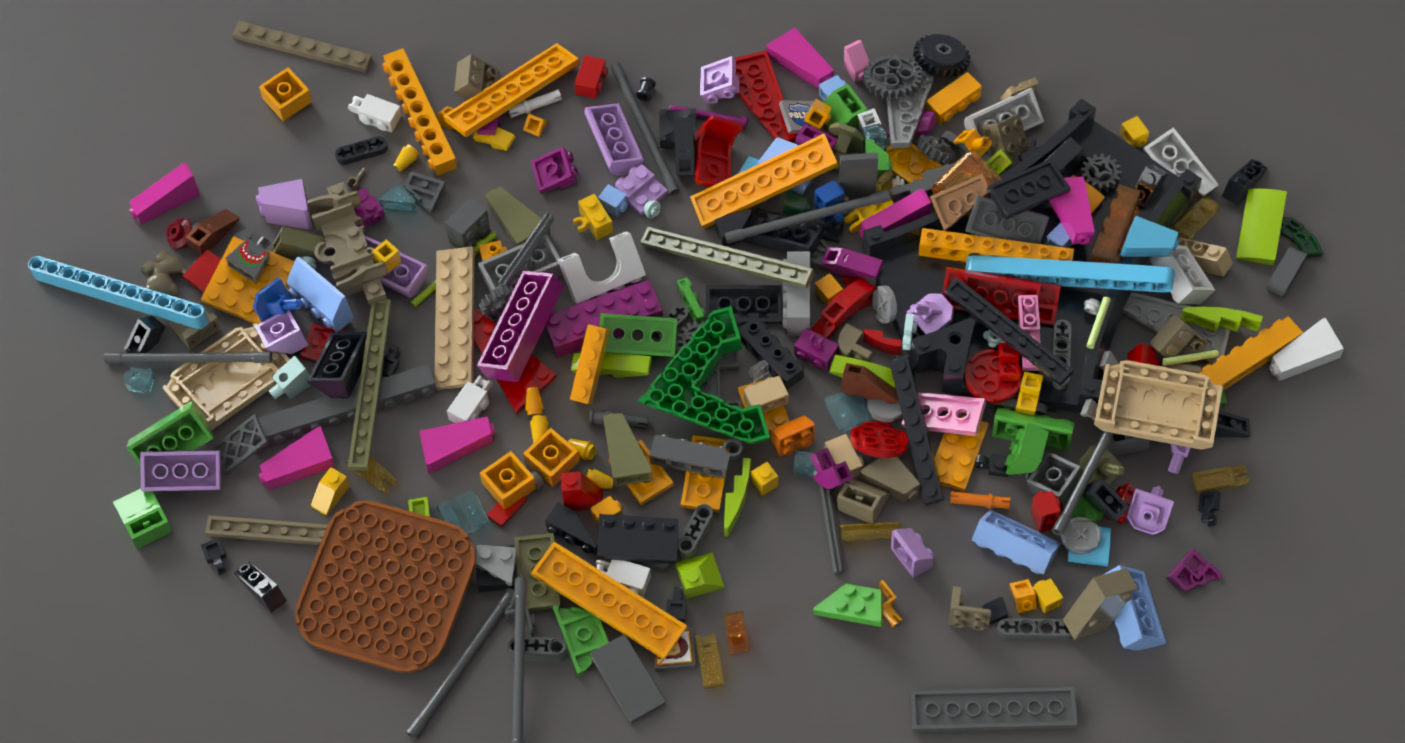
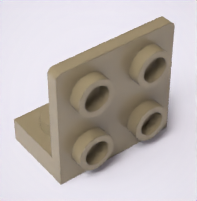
(1006, 136)
(193, 336)
(967, 616)

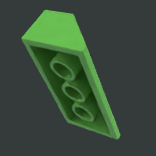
(1009, 422)
(180, 431)

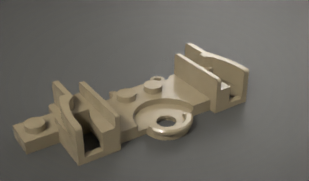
(353, 258)

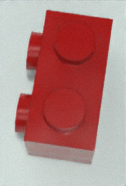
(590, 77)
(1045, 510)

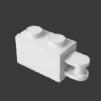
(376, 112)
(470, 401)
(628, 574)

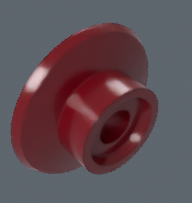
(177, 232)

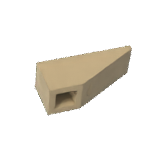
(1210, 257)

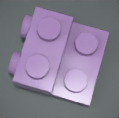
(719, 80)
(641, 188)

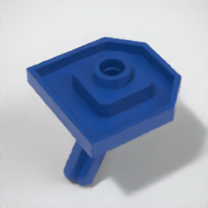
(274, 300)

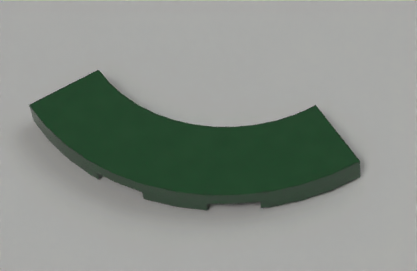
(1300, 237)

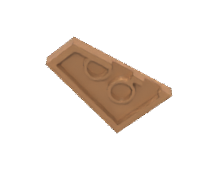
(958, 200)

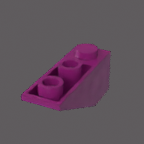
(850, 263)

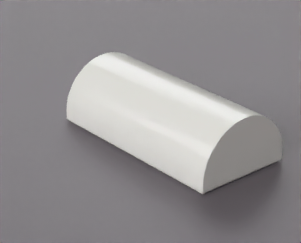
(1021, 103)

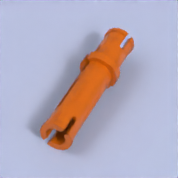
(980, 500)

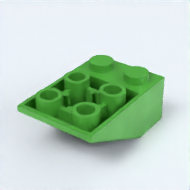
(142, 517)

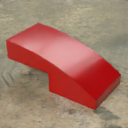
(875, 340)
(1008, 363)

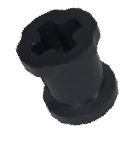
(645, 89)

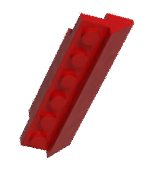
(1004, 291)

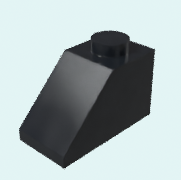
(731, 223)
(144, 335)
(1105, 499)

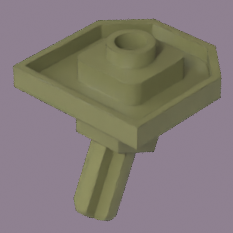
(847, 139)
(1107, 468)

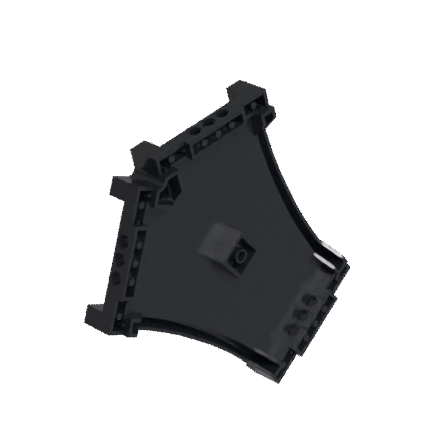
(952, 347)

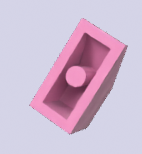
(855, 60)

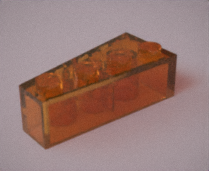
(1116, 226)

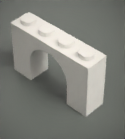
(627, 270)

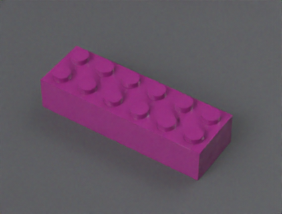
(520, 326)
(568, 326)

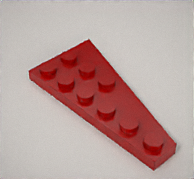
(762, 93)
(534, 374)

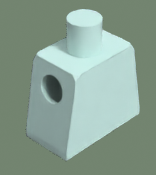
(290, 379)

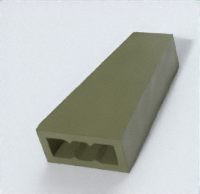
(512, 216)
(625, 454)

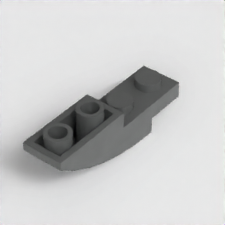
(928, 179)

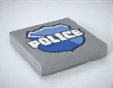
(794, 114)

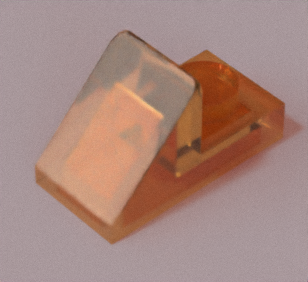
(736, 632)

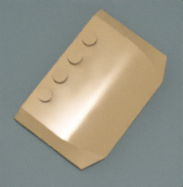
(225, 387)
(1159, 404)

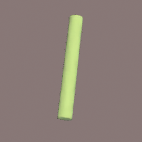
(1098, 322)
(1190, 357)

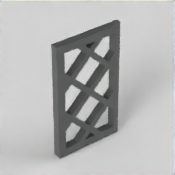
(258, 430)

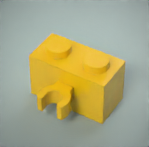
(594, 217)

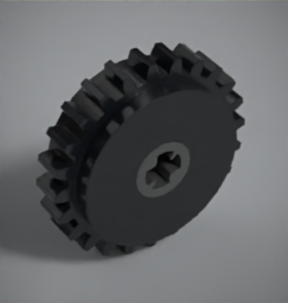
(941, 55)

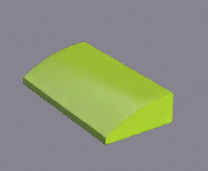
(1261, 225)

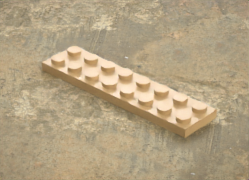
(454, 318)

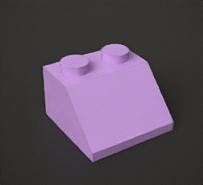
(281, 334)
(911, 551)

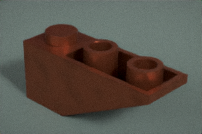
(211, 231)
(863, 382)

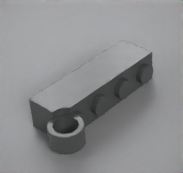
(693, 456)

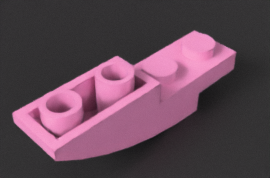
(1029, 322)

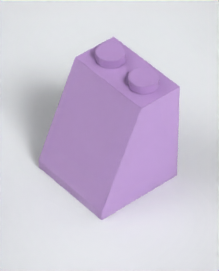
(285, 204)

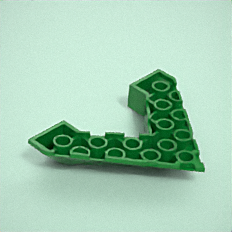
(680, 385)

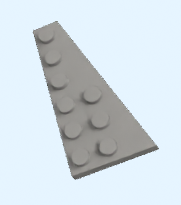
(906, 113)
(1157, 312)

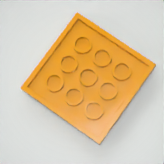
(235, 293)

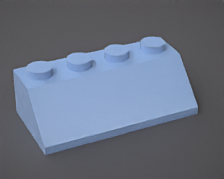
(319, 296)
(1016, 542)
(1139, 620)

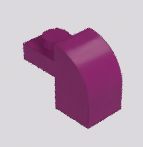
(829, 474)

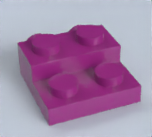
(554, 170)
(370, 210)

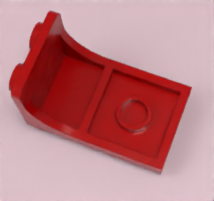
(714, 149)

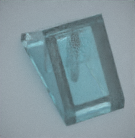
(398, 200)

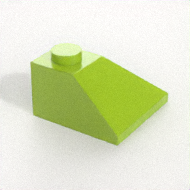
(699, 575)

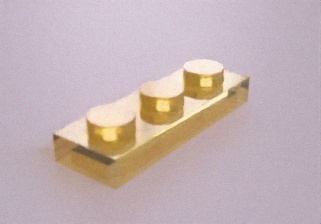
(868, 531)

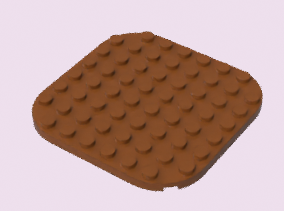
(386, 586)

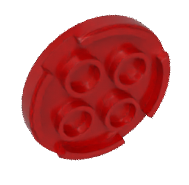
(984, 380)
(879, 439)

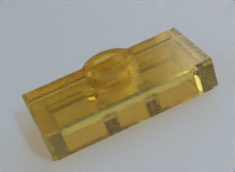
(885, 182)

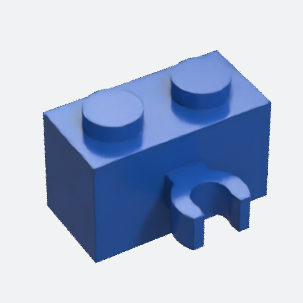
(830, 195)

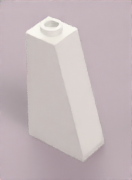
(1307, 351)

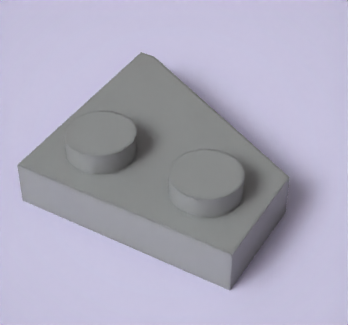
(497, 561)

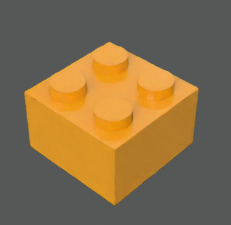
(285, 94)
(551, 457)
(507, 480)

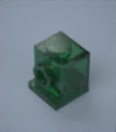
(796, 204)

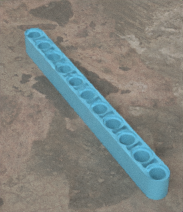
(1077, 273)
(118, 292)

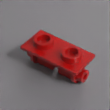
(1126, 494)

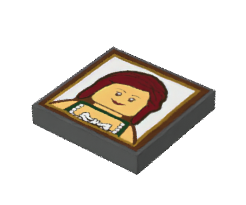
(680, 656)

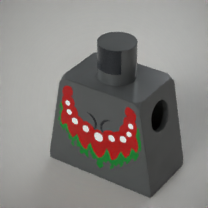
(250, 259)

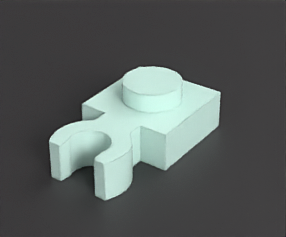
(909, 329)

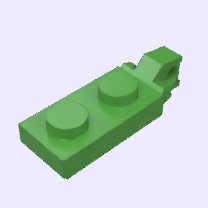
(690, 300)

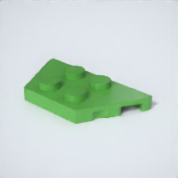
(854, 605)
(582, 635)

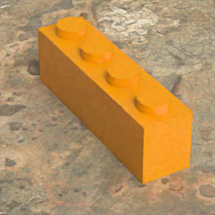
(590, 364)

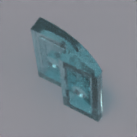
(848, 410)
(464, 512)

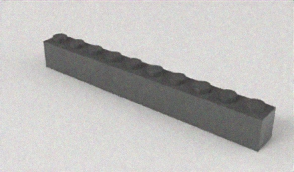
(332, 411)

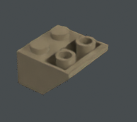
(474, 76)
(1178, 339)
(862, 500)

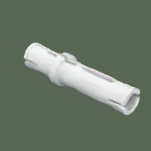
(535, 103)

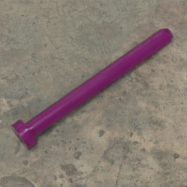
(704, 114)

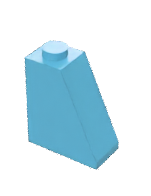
(1149, 240)

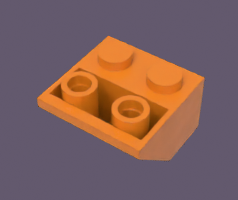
(792, 436)

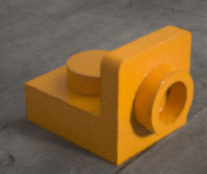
(1023, 595)

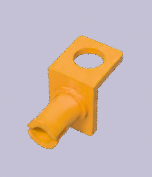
(974, 141)
(888, 611)

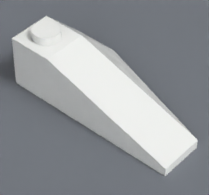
(1176, 156)

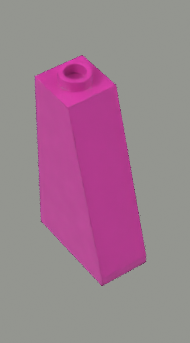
(799, 57)
(165, 195)
(1075, 211)
(900, 213)
(454, 441)
(297, 461)

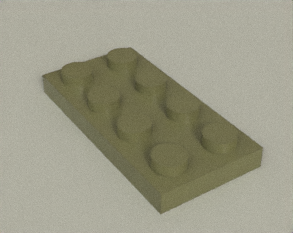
(529, 552)

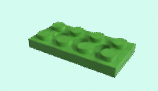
(647, 325)

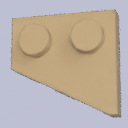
(1031, 83)

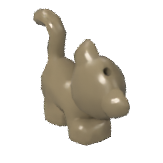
(161, 271)

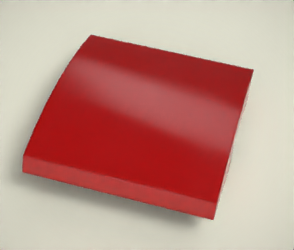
(202, 271)
(316, 342)

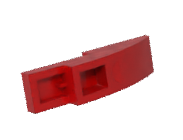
(842, 306)

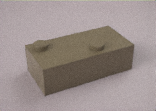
(1100, 603)

